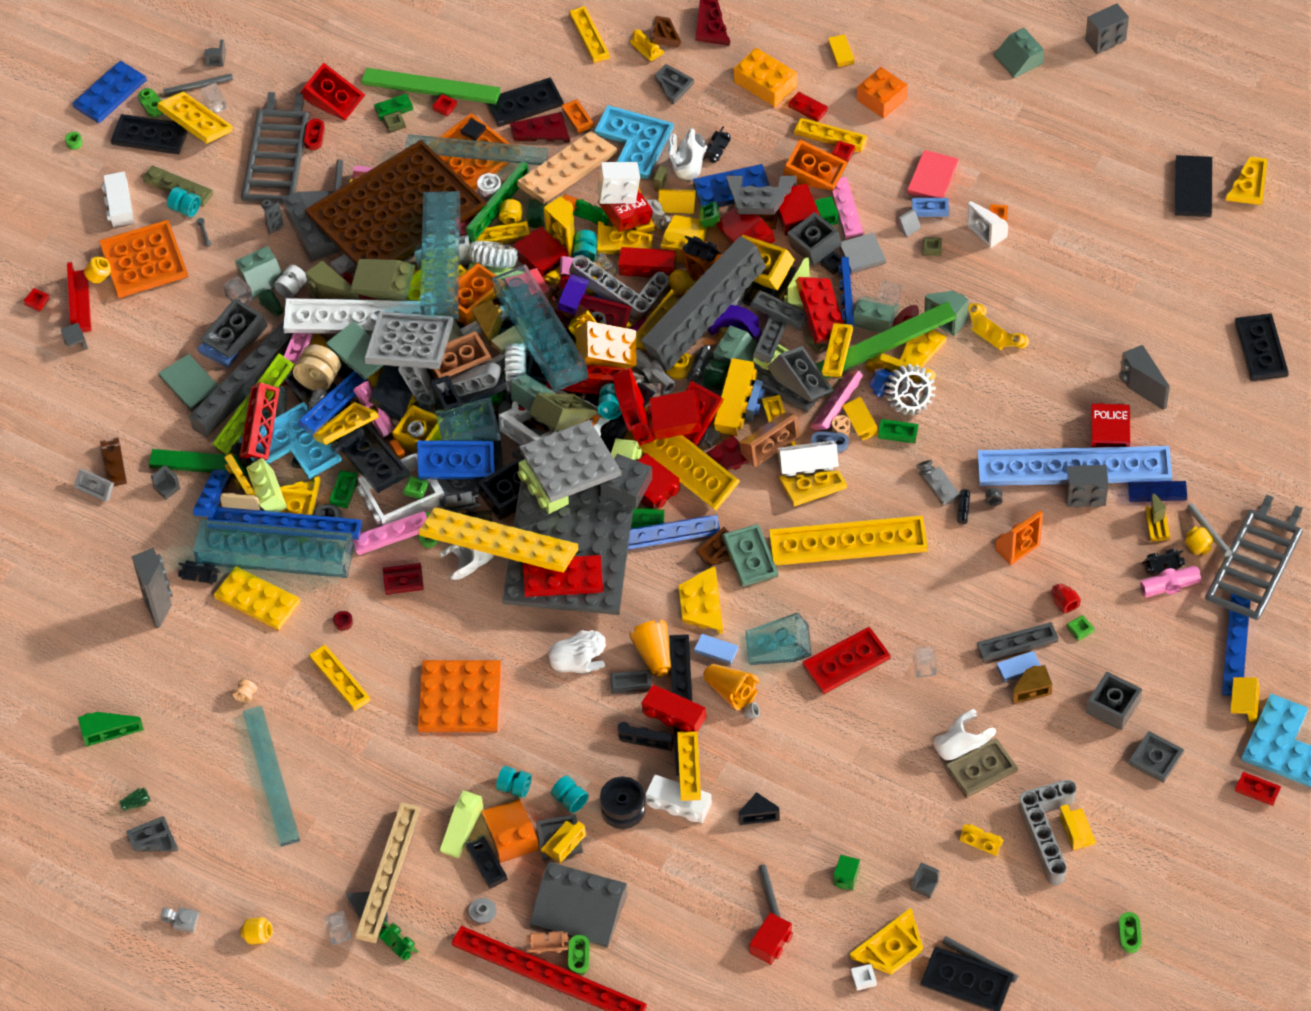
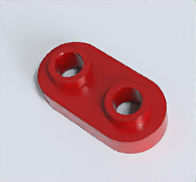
(314, 138)

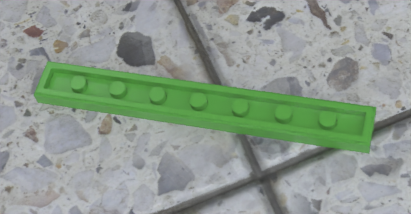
(431, 85)
(896, 336)

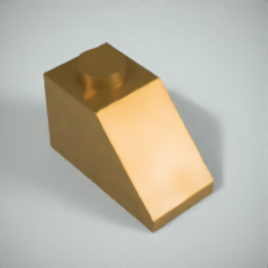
(488, 319)
(1032, 685)

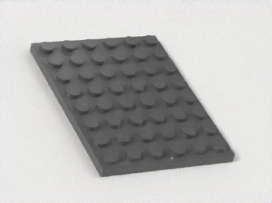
(597, 527)

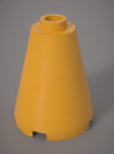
(653, 646)
(732, 684)

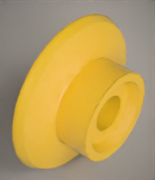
(681, 371)

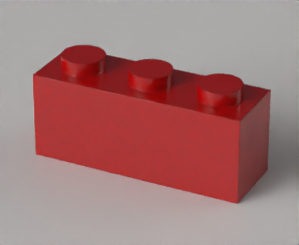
(646, 262)
(673, 709)

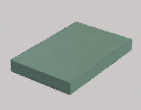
(351, 348)
(188, 381)
(750, 555)

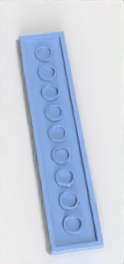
(1051, 465)

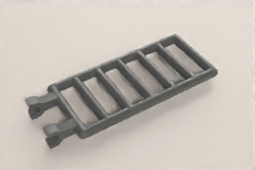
(256, 139)
(1276, 572)

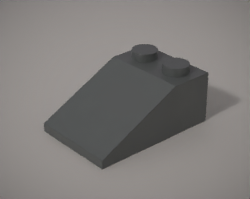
(234, 328)
(800, 374)
(1143, 376)

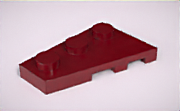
(710, 24)
(546, 127)
(728, 454)

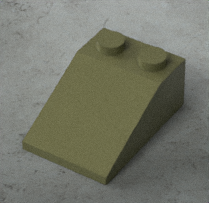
(383, 279)
(327, 284)
(561, 410)

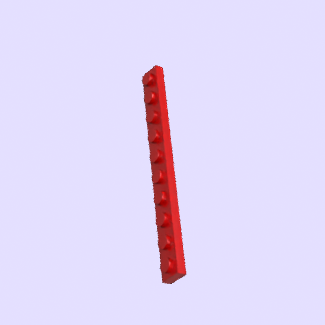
(544, 972)

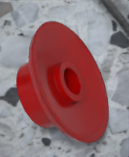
(906, 314)

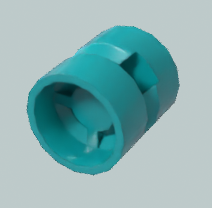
(183, 202)
(585, 244)
(608, 403)
(514, 781)
(569, 794)

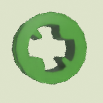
(73, 136)

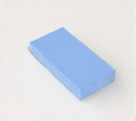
(716, 649)
(1016, 666)

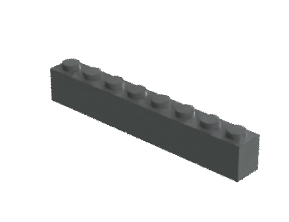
(232, 389)

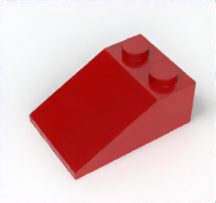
(332, 93)
(735, 225)

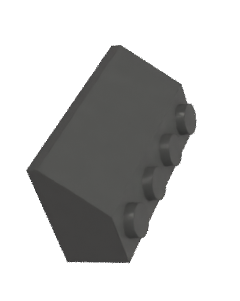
(153, 584)

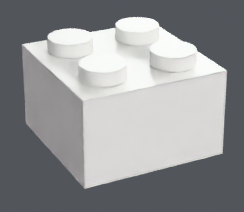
(618, 182)

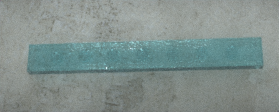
(482, 150)
(271, 776)

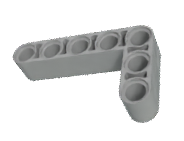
(619, 289)
(464, 382)
(1042, 828)

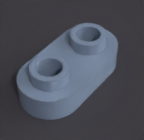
(837, 437)

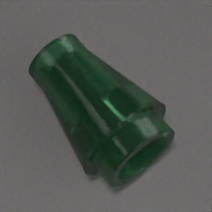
(270, 302)
(136, 799)

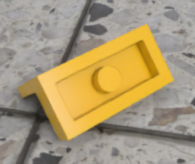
(677, 200)
(1246, 697)
(1076, 827)
(564, 841)

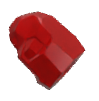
(1065, 598)

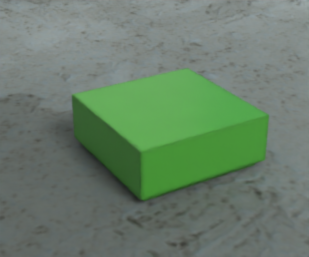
(415, 487)
(1080, 628)

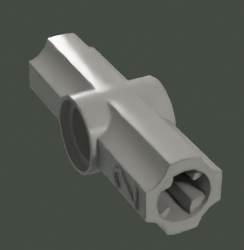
(653, 372)

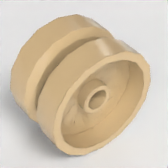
(316, 367)

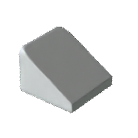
(909, 223)

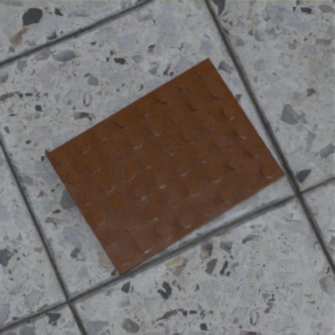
(383, 208)

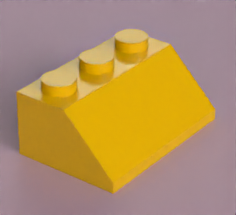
(560, 222)

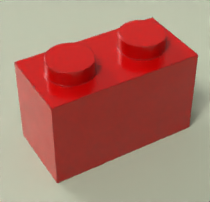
(771, 938)

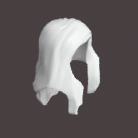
(688, 160)
(468, 560)
(576, 652)
(957, 741)

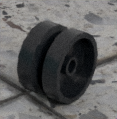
(622, 802)

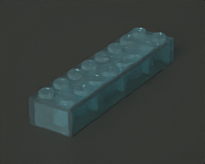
(440, 254)
(540, 328)
(274, 548)

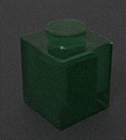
(535, 214)
(715, 374)

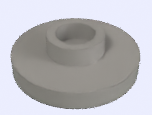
(482, 911)

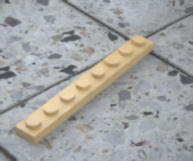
(388, 873)

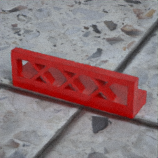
(79, 298)
(595, 381)
(253, 418)

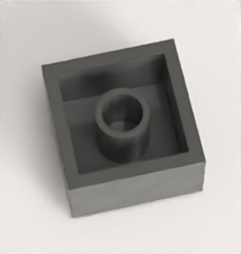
(1106, 28)
(814, 238)
(631, 485)
(1086, 486)
(1114, 701)

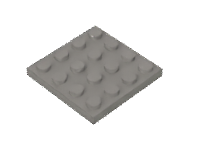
(409, 340)
(570, 461)

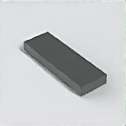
(779, 309)

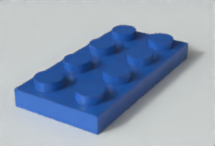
(109, 91)
(715, 186)
(455, 459)

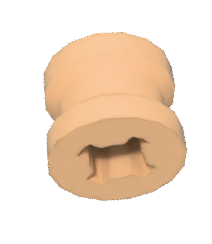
(841, 422)
(244, 691)

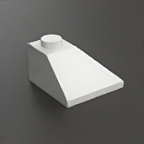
(986, 224)

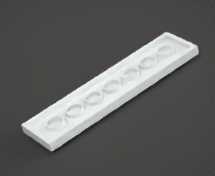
(333, 315)

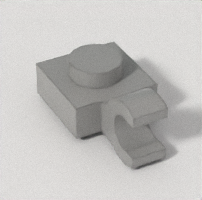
(658, 214)
(183, 920)

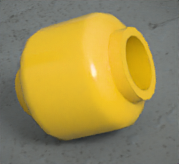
(510, 211)
(97, 270)
(680, 282)
(1199, 541)
(256, 930)

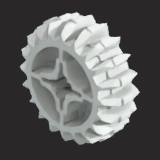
(493, 254)
(514, 363)
(917, 403)

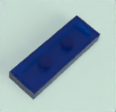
(1164, 490)

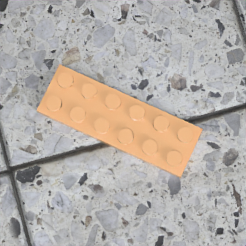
(567, 167)

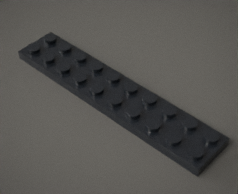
(368, 454)

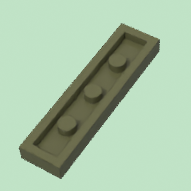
(167, 181)

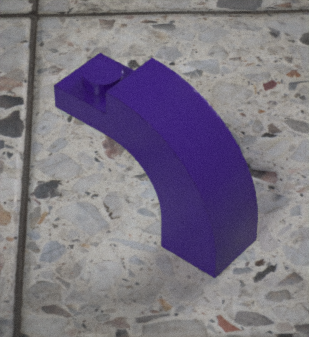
(573, 294)
(739, 318)

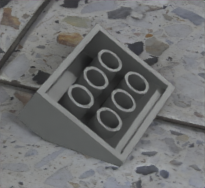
(312, 239)
(579, 903)

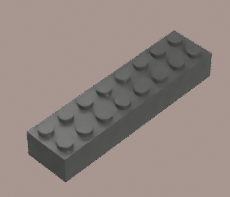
(703, 303)

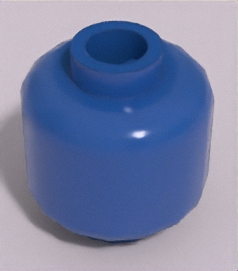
(879, 380)

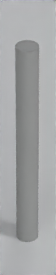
(1204, 523)

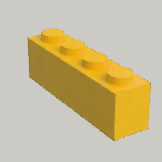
(735, 396)

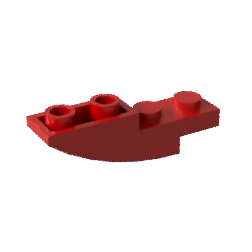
(632, 407)

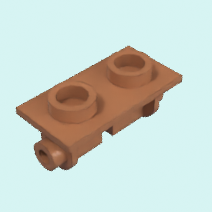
(554, 943)

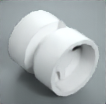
(488, 185)
(290, 282)

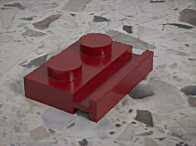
(403, 578)

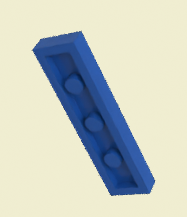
(845, 285)
(210, 495)

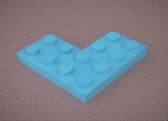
(641, 134)
(290, 437)
(1274, 741)

